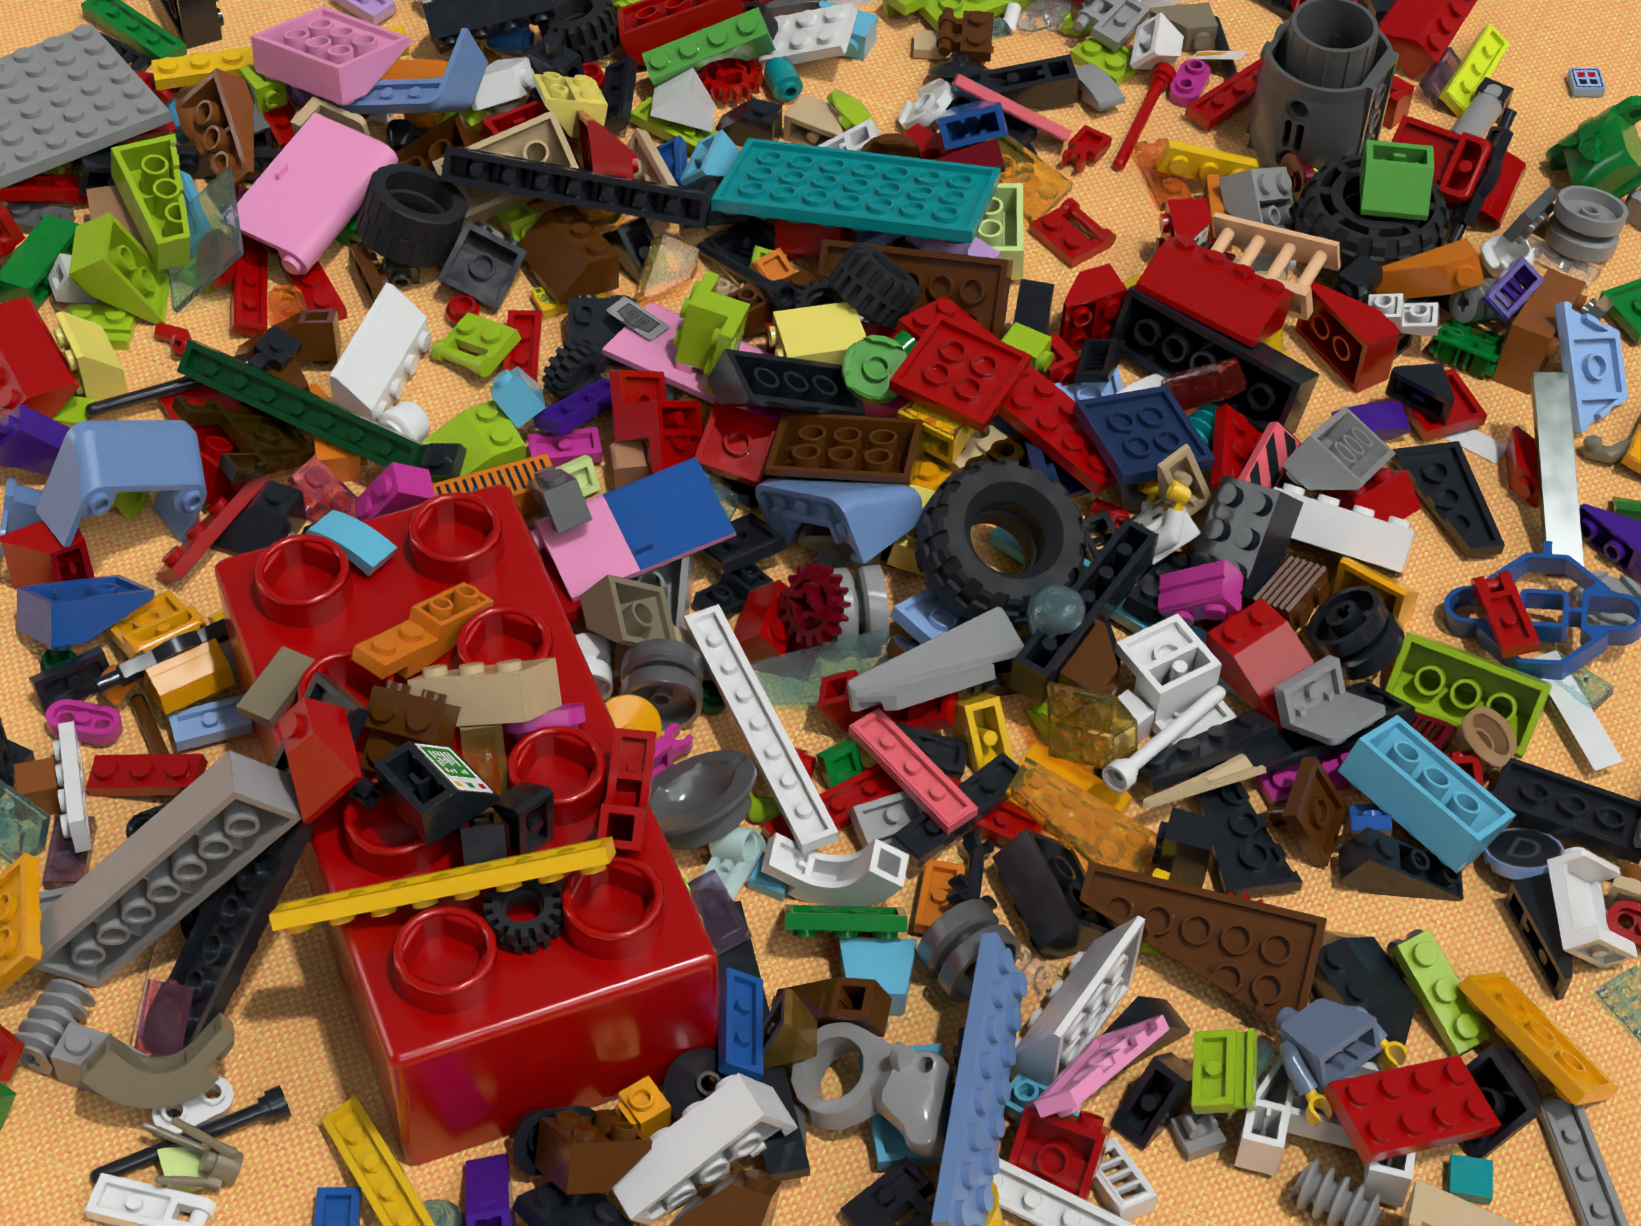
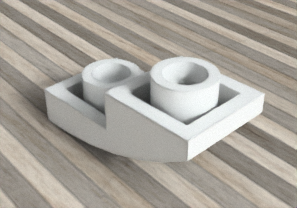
(1408, 317)

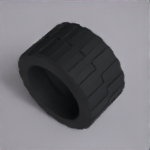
(411, 215)

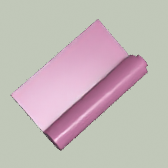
(311, 191)
(660, 354)

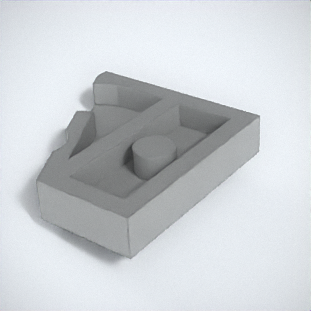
(883, 817)

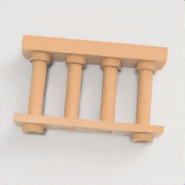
(1285, 245)

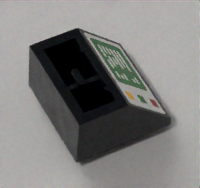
(432, 788)

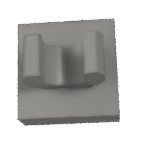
(1197, 1135)

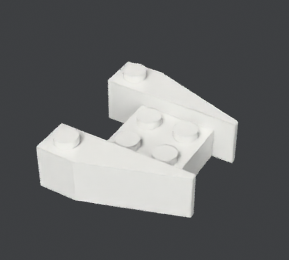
(1283, 1112)

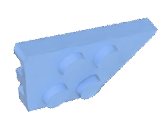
(1593, 364)

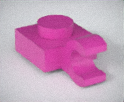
(669, 748)

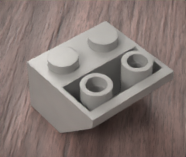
(1260, 196)

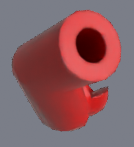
(175, 335)
(1116, 513)

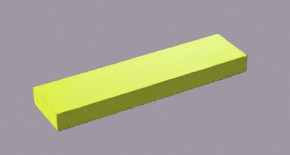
(1475, 66)

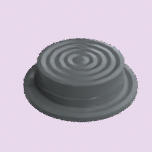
(703, 797)

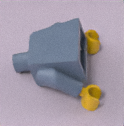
(1328, 1044)

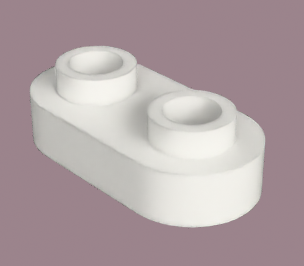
(198, 1109)

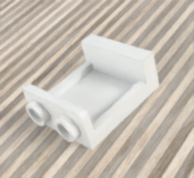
(1581, 908)

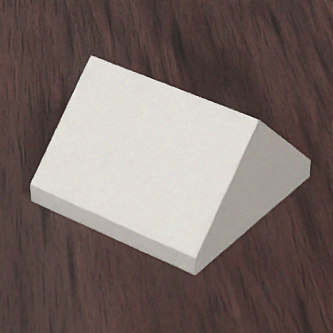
(684, 101)

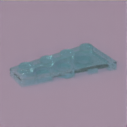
(797, 675)

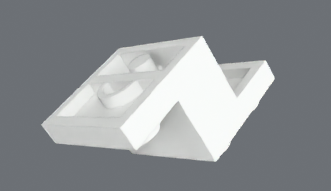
(1173, 673)

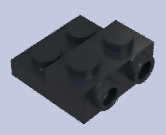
(482, 265)

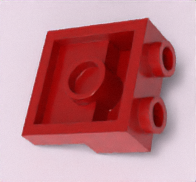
(1061, 1149)

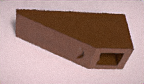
(315, 329)
(846, 1000)

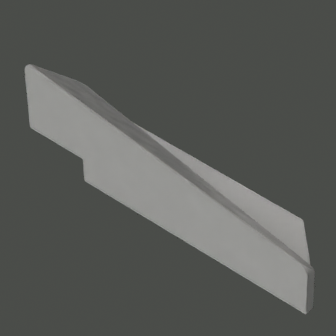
(938, 666)

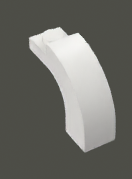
(834, 879)

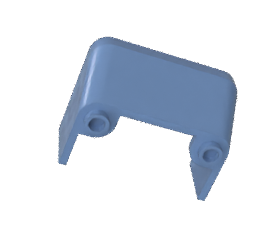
(430, 95)
(124, 457)

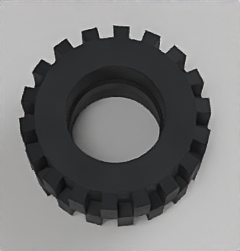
(585, 27)
(875, 285)

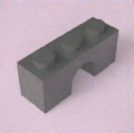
(559, 498)

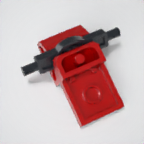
(1471, 171)

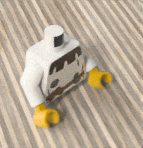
(1167, 517)

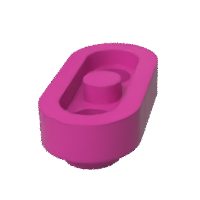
(1189, 82)
(567, 715)
(92, 721)

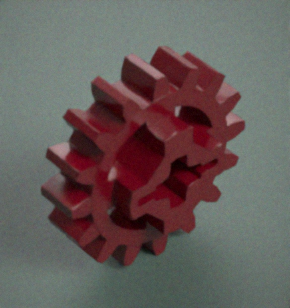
(815, 604)

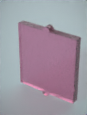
(163, 1018)

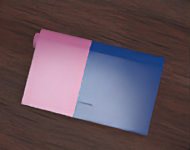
(638, 528)

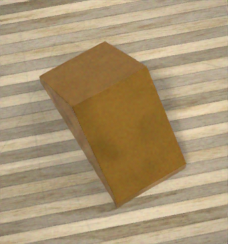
(789, 1032)

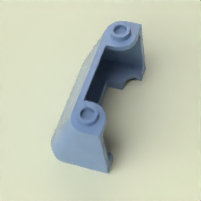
(856, 512)

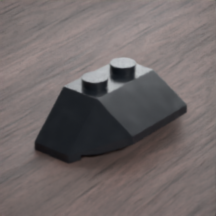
(1359, 973)

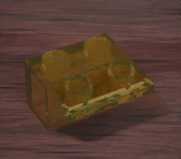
(1089, 726)

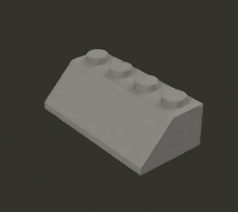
(1338, 455)

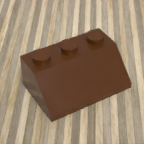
(570, 255)

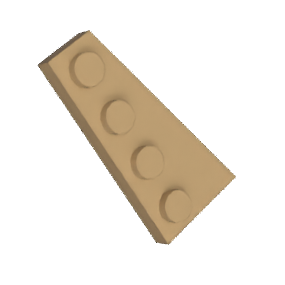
(651, 168)

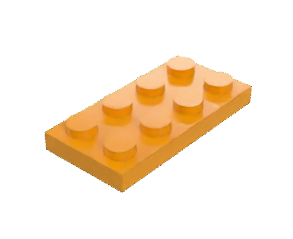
(1543, 1043)

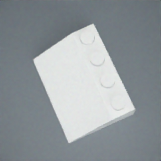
(1079, 1003)

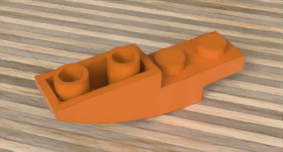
(423, 637)

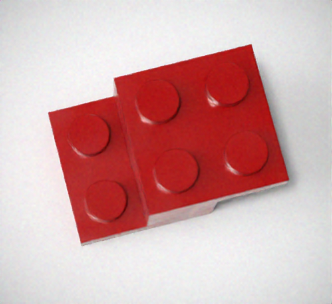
(646, 415)

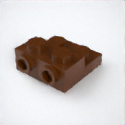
(403, 717)

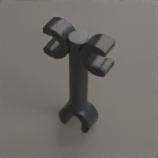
(970, 886)

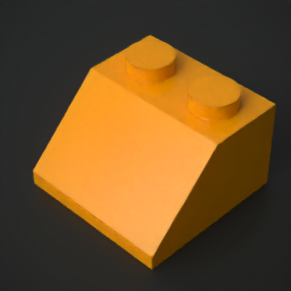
(1396, 595)

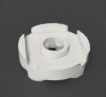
(930, 106)

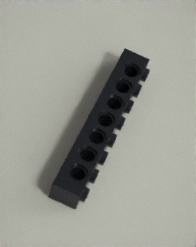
(576, 186)

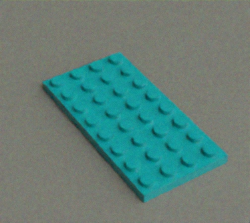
(857, 190)

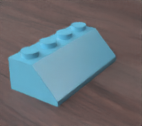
(1425, 793)

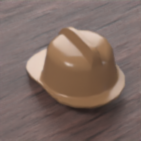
(1488, 736)

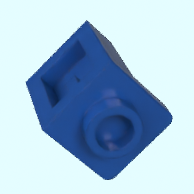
(1369, 816)

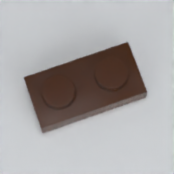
(368, 268)

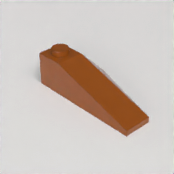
(221, 123)

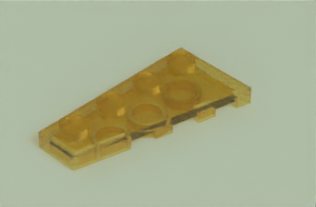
(1081, 819)

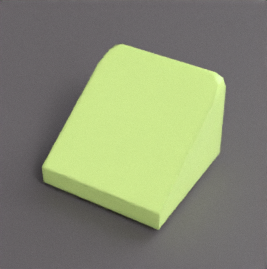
(180, 1162)

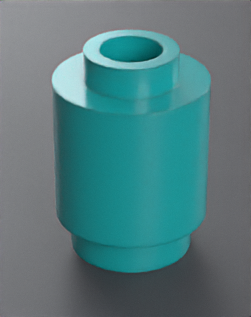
(782, 79)

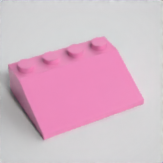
(327, 54)

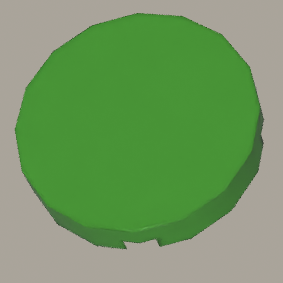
(870, 367)

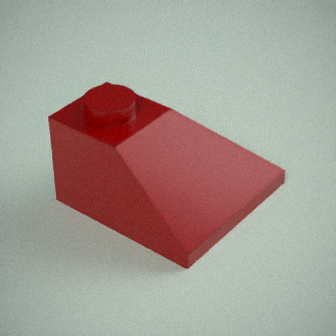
(319, 755)

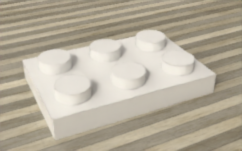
(813, 34)

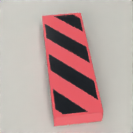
(1268, 456)

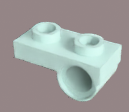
(735, 857)

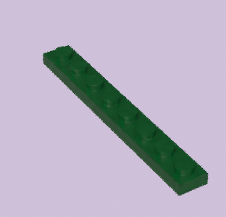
(299, 406)

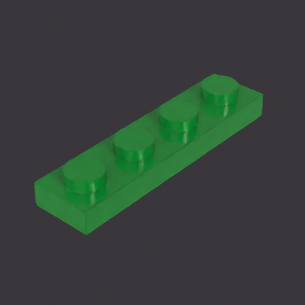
(134, 28)

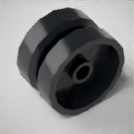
(1357, 631)

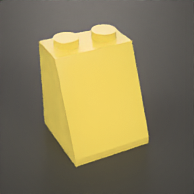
(816, 332)

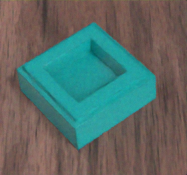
(1470, 1178)

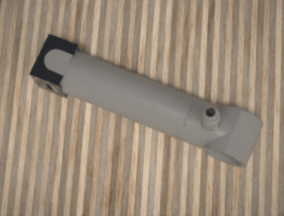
(1485, 108)

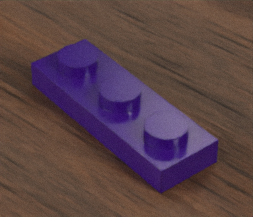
(575, 409)

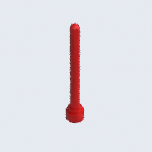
(1160, 80)

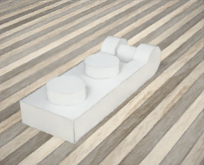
(143, 1204)

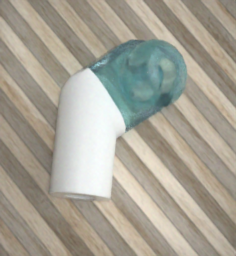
(1008, 24)

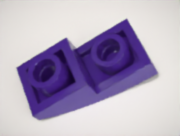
(1383, 418)

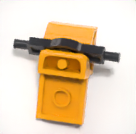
(170, 654)

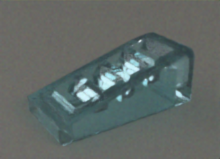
(1620, 1004)

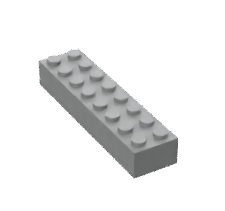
(167, 868)

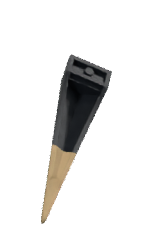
(1282, 751)

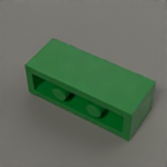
(32, 262)

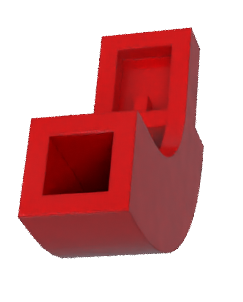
(927, 716)
(628, 789)

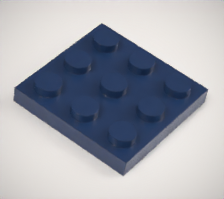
(1139, 432)

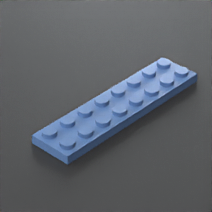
(981, 1088)

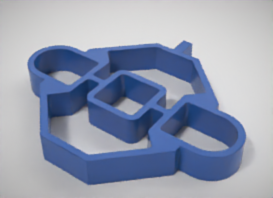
(1592, 637)

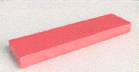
(1012, 108)
(913, 771)

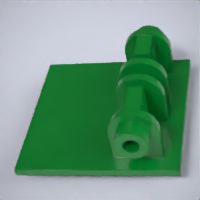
(1485, 346)

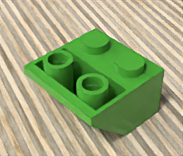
(1396, 180)

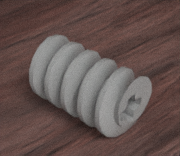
(1469, 307)
(49, 1019)
(1335, 1198)

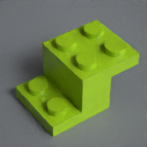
(709, 325)

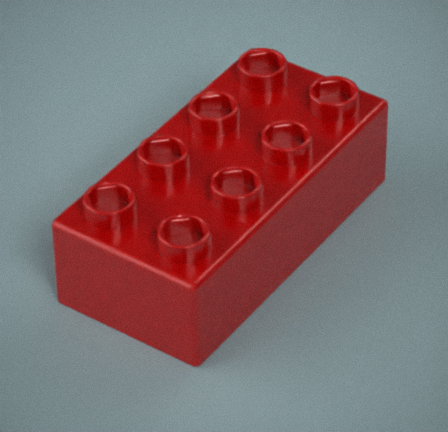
(446, 1016)

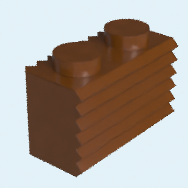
(1295, 590)

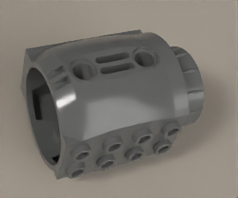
(1321, 85)

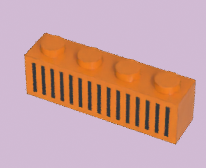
(512, 475)

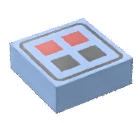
(1586, 82)

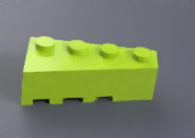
(153, 193)

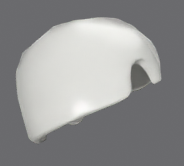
(1500, 253)

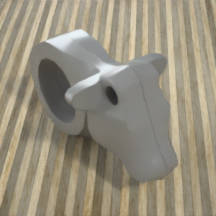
(895, 1082)

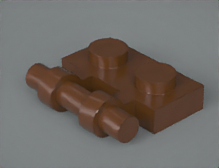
(975, 32)

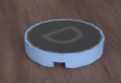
(1521, 853)

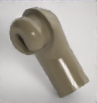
(1608, 454)

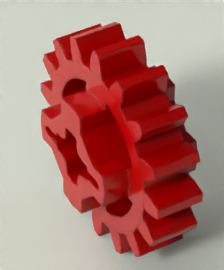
(732, 79)

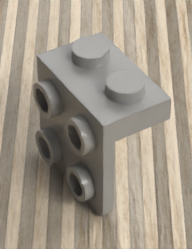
(1320, 707)

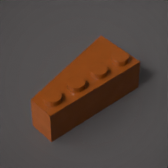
(1534, 331)

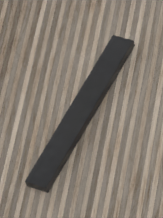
(784, 1154)

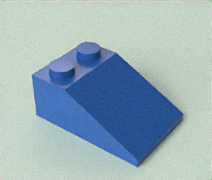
(76, 609)

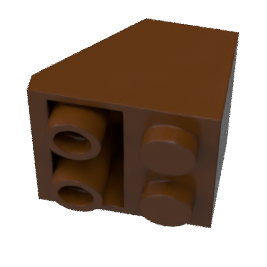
(588, 1150)

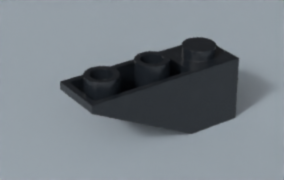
(1395, 868)

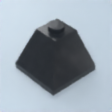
(264, 520)
(1509, 1093)

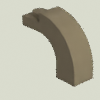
(158, 1081)

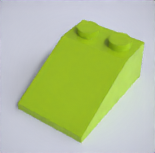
(118, 269)
(485, 434)

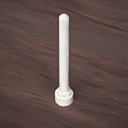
(1123, 772)

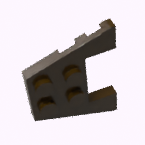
(264, 440)

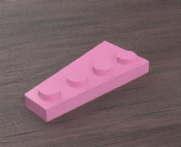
(1097, 1064)

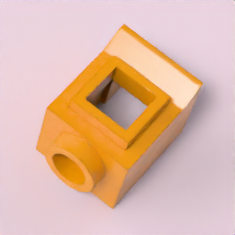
(644, 1107)

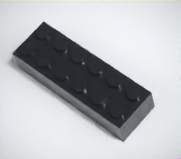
(1174, 342)

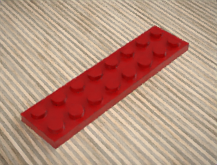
(1032, 408)

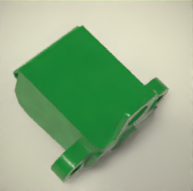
(1603, 150)

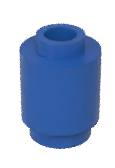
(514, 42)

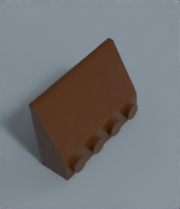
(847, 447)

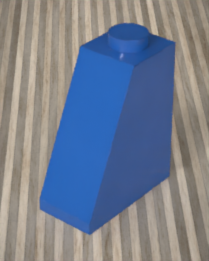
(972, 123)

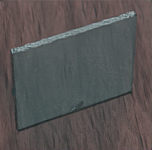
(213, 240)

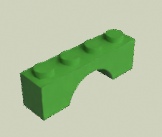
(737, 37)

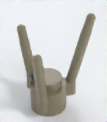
(217, 1159)

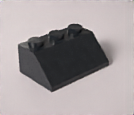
(1047, 892)

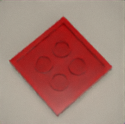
(960, 372)

